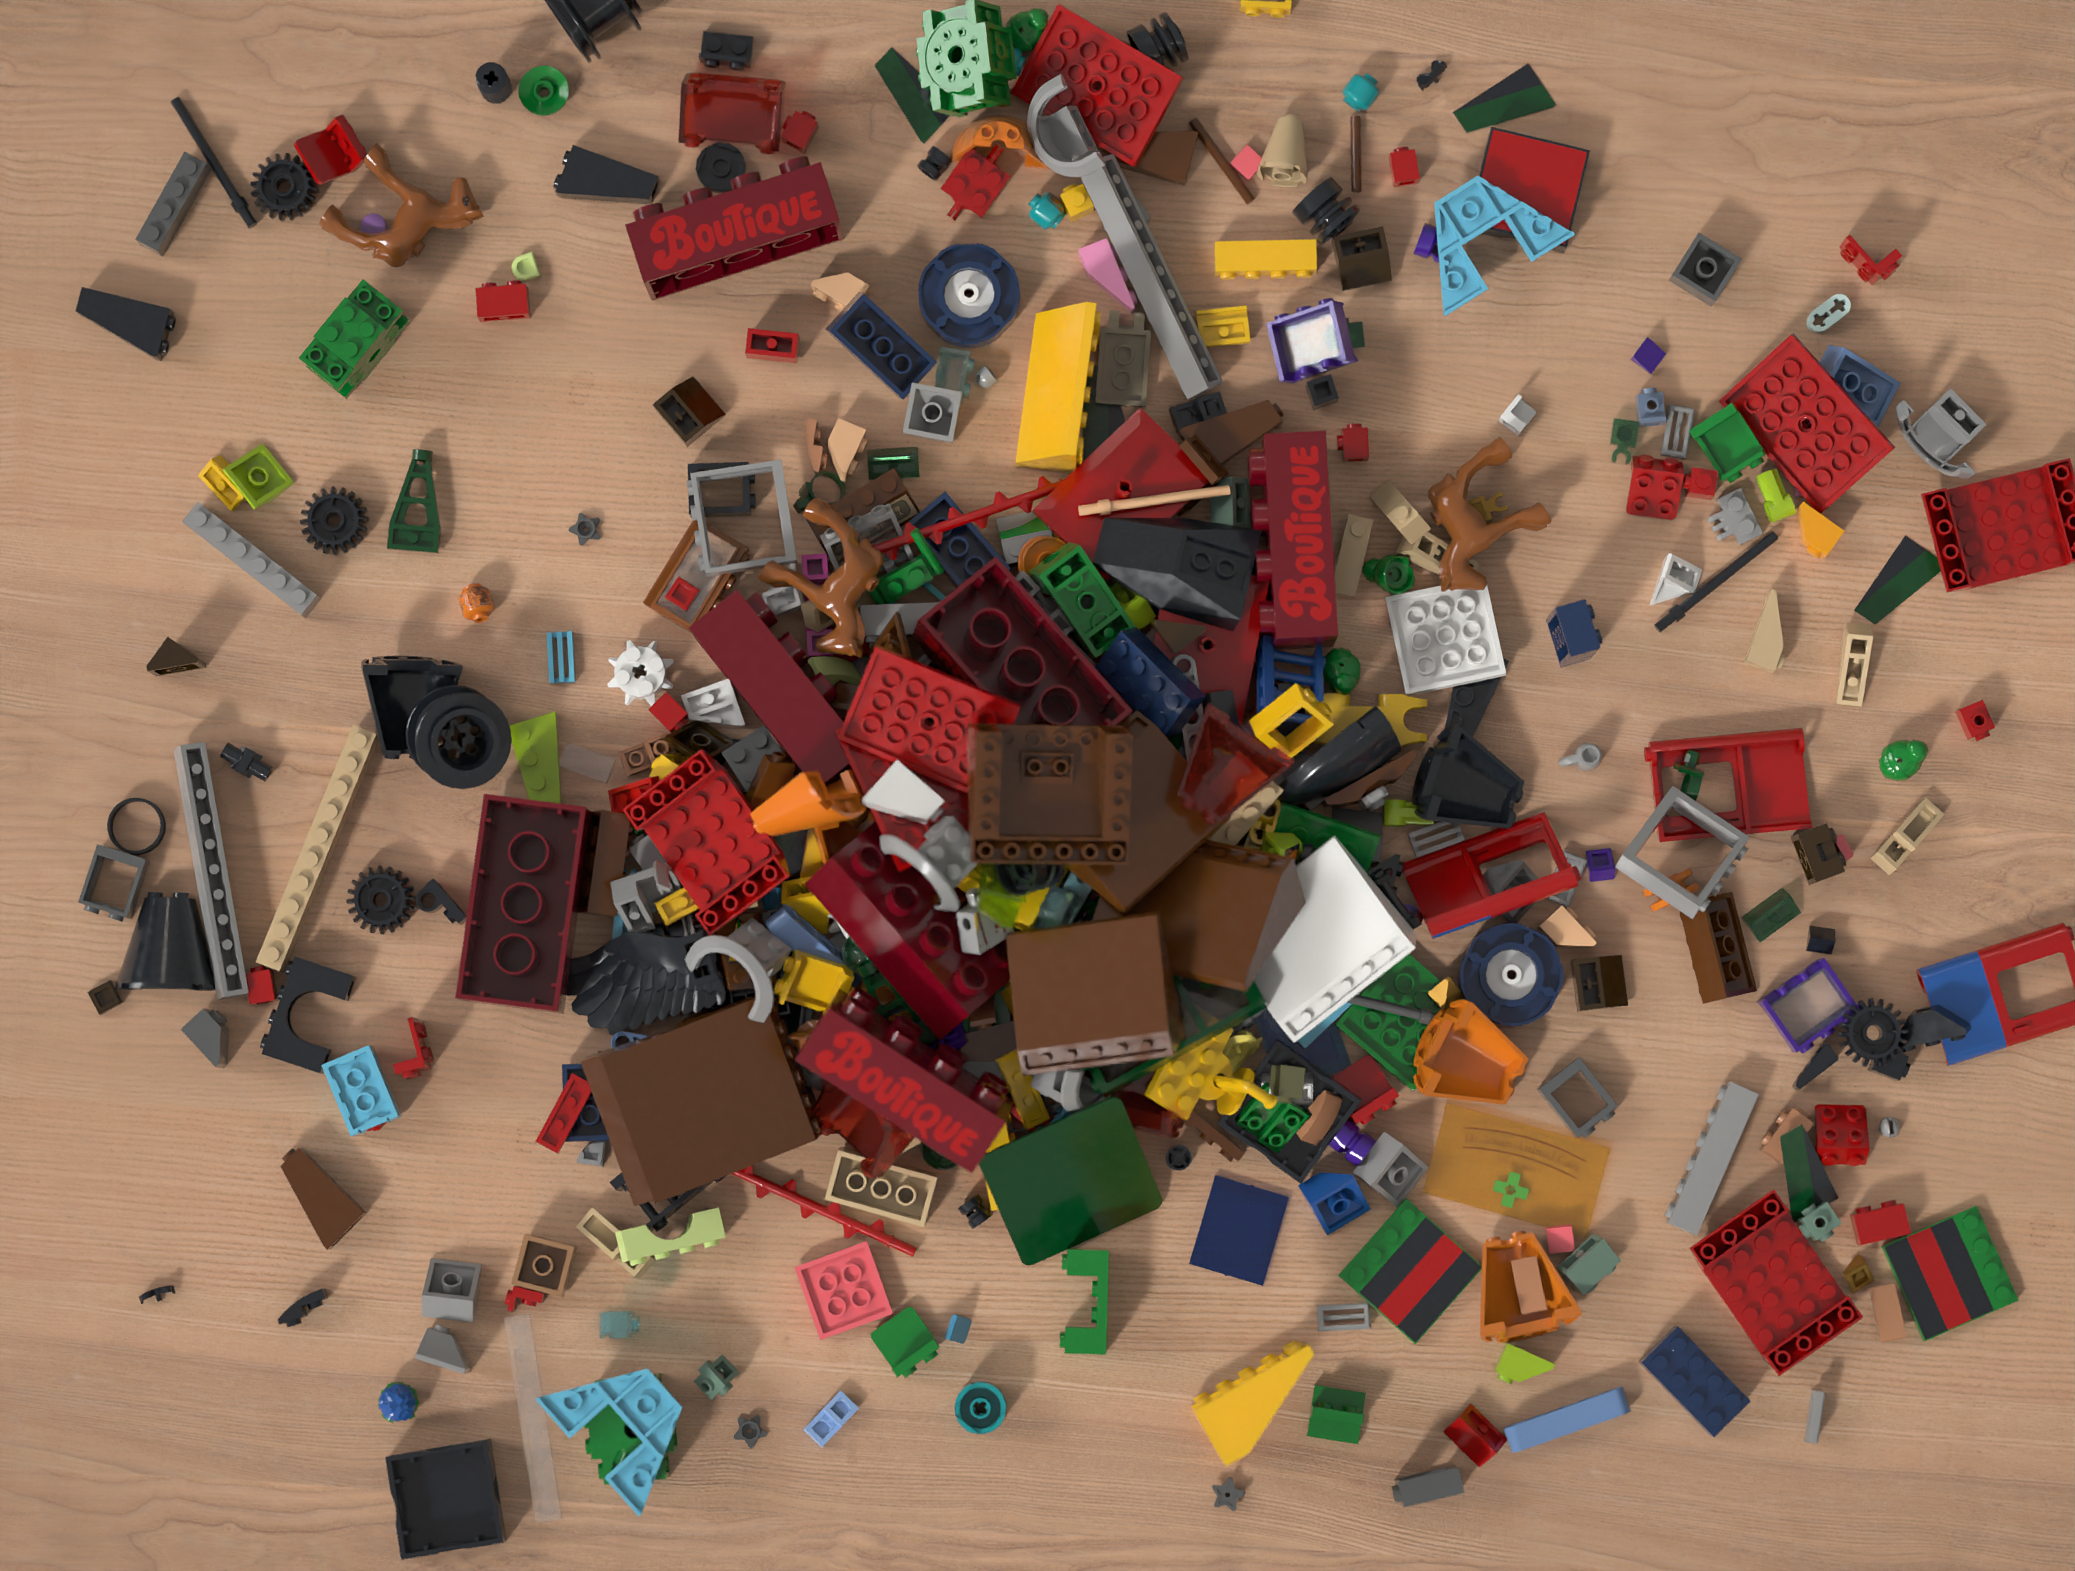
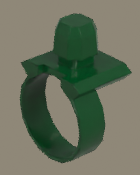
(807, 495)
(1693, 777)

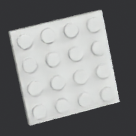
(1444, 638)

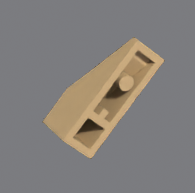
(1400, 512)
(1426, 552)
(1352, 554)
(1767, 639)
(1854, 663)

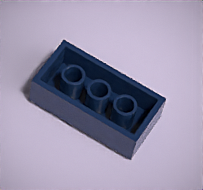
(880, 345)
(962, 548)
(1574, 633)
(1150, 681)
(1694, 1381)

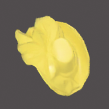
(1240, 1047)

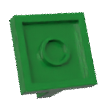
(1336, 1414)

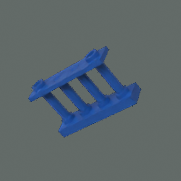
(1267, 674)

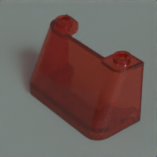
(731, 110)
(862, 1128)

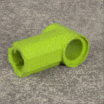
(1777, 502)
(1401, 813)

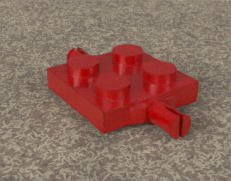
(975, 182)

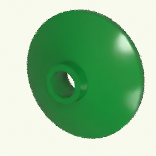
(543, 78)

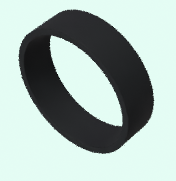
(110, 826)

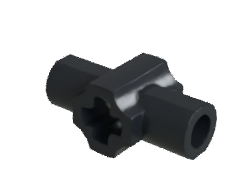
(246, 762)

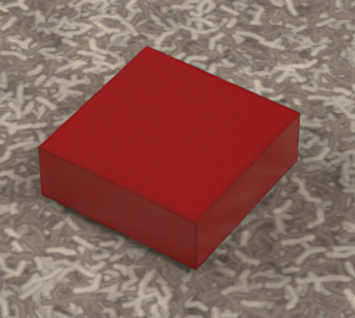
(682, 594)

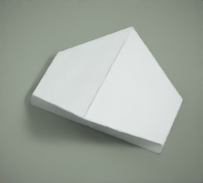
(1675, 579)
(784, 599)

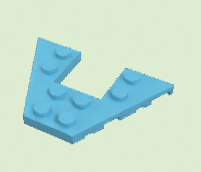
(1473, 211)
(643, 1406)

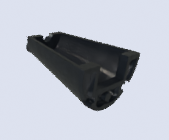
(395, 687)
(1465, 783)
(167, 947)

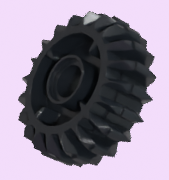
(273, 176)
(319, 518)
(395, 906)
(1888, 1030)

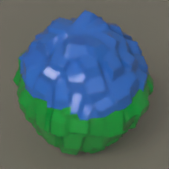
(398, 1402)

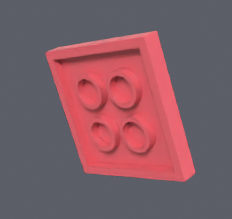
(843, 1290)

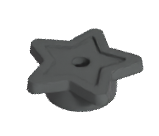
(583, 522)
(750, 1438)
(1230, 1501)

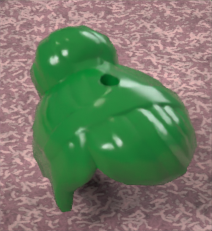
(1033, 23)
(1401, 576)
(1343, 678)
(1912, 756)

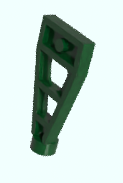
(415, 537)
(877, 980)

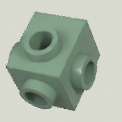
(1827, 1218)
(716, 1377)

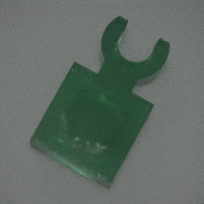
(1623, 435)

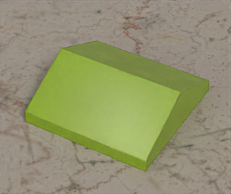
(258, 476)

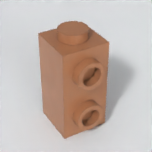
(1786, 1121)

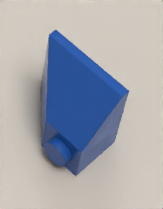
(1334, 1199)

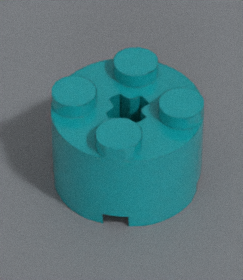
(982, 1422)

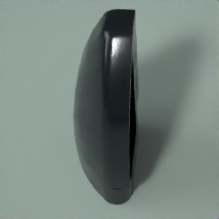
(1343, 760)

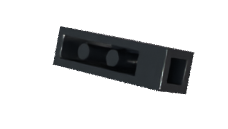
(603, 179)
(131, 320)

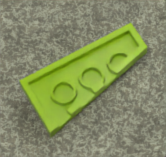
(537, 755)

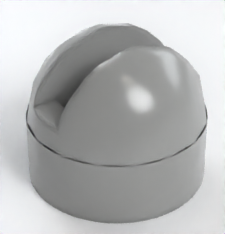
(986, 377)
(1885, 1130)

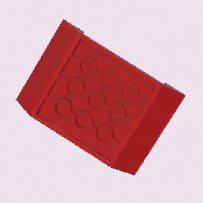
(2004, 526)
(709, 839)
(1774, 1283)

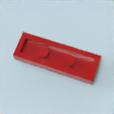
(626, 794)
(564, 1114)

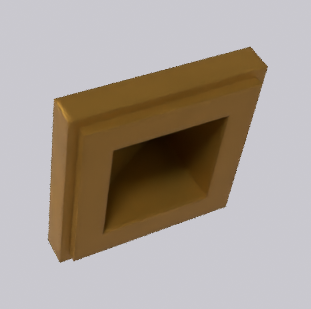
(1445, 993)
(1857, 1274)

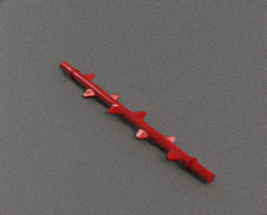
(978, 516)
(832, 1211)

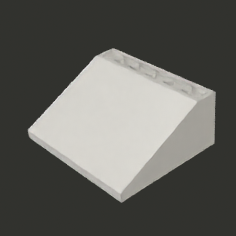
(1335, 943)

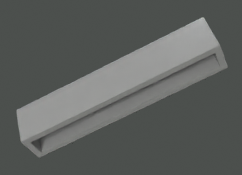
(251, 560)
(1711, 1159)

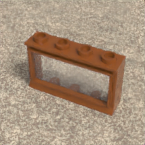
(685, 564)

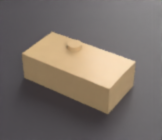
(899, 1194)

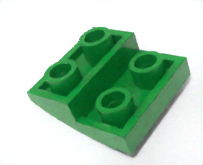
(1274, 1125)

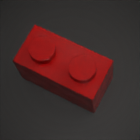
(503, 301)
(772, 345)
(1880, 1223)

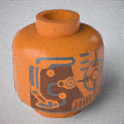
(476, 603)

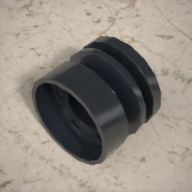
(1161, 42)
(1326, 211)
(1028, 878)

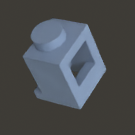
(1646, 416)

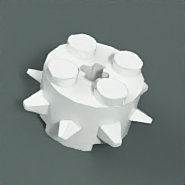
(646, 686)

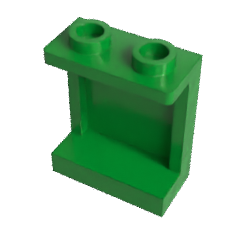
(1729, 443)

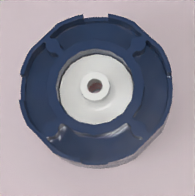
(975, 319)
(1535, 970)

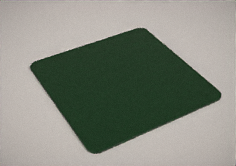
(1070, 1181)

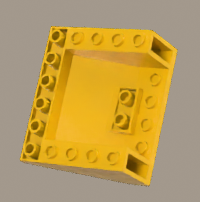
(1058, 388)
(1243, 1408)

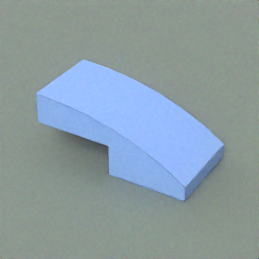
(831, 1419)

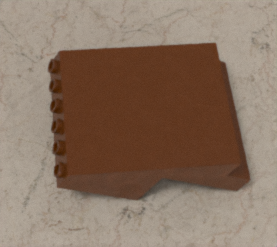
(701, 1100)

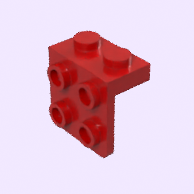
(331, 151)
(1866, 266)
(1655, 487)
(413, 1067)
(1371, 1085)
(1841, 1134)

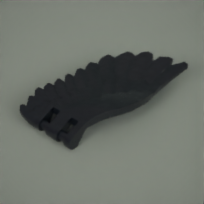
(642, 979)

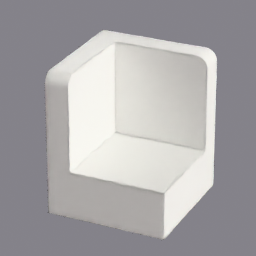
(1517, 415)

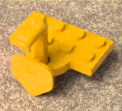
(1195, 1077)

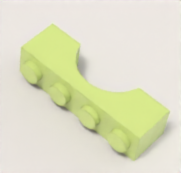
(701, 1228)

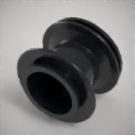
(590, 18)
(490, 743)

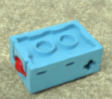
(361, 1091)

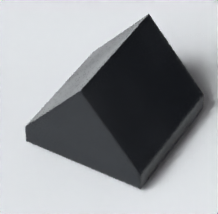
(1821, 940)

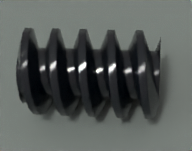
(493, 82)

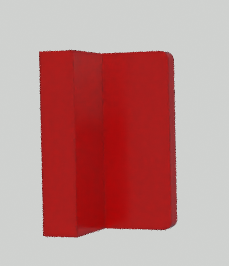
(1475, 1435)

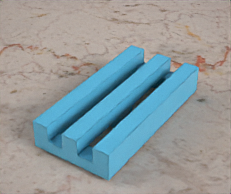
(560, 635)

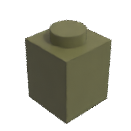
(1286, 1083)

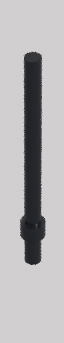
(238, 202)
(1678, 612)

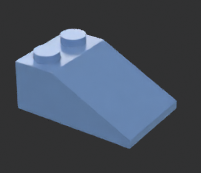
(1862, 381)

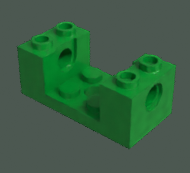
(1068, 577)
(1088, 1339)

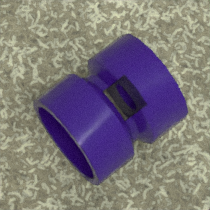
(1425, 245)
(1352, 1142)

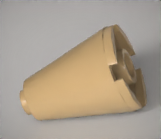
(1285, 154)

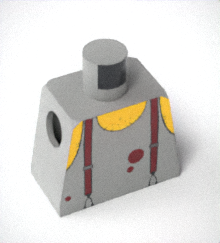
(976, 930)

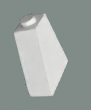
(904, 796)

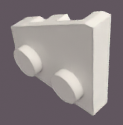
(714, 704)

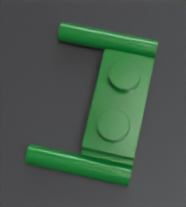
(909, 575)

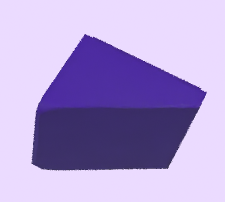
(1648, 356)
(1600, 864)

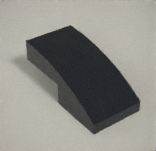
(1197, 410)

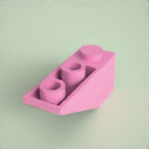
(1104, 271)

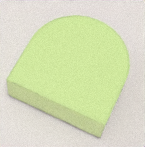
(525, 267)

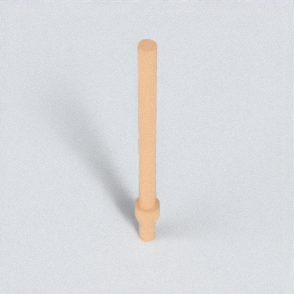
(1105, 506)

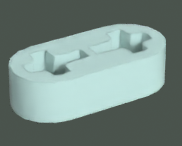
(1831, 318)

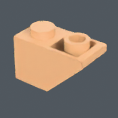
(839, 289)
(844, 446)
(1565, 931)

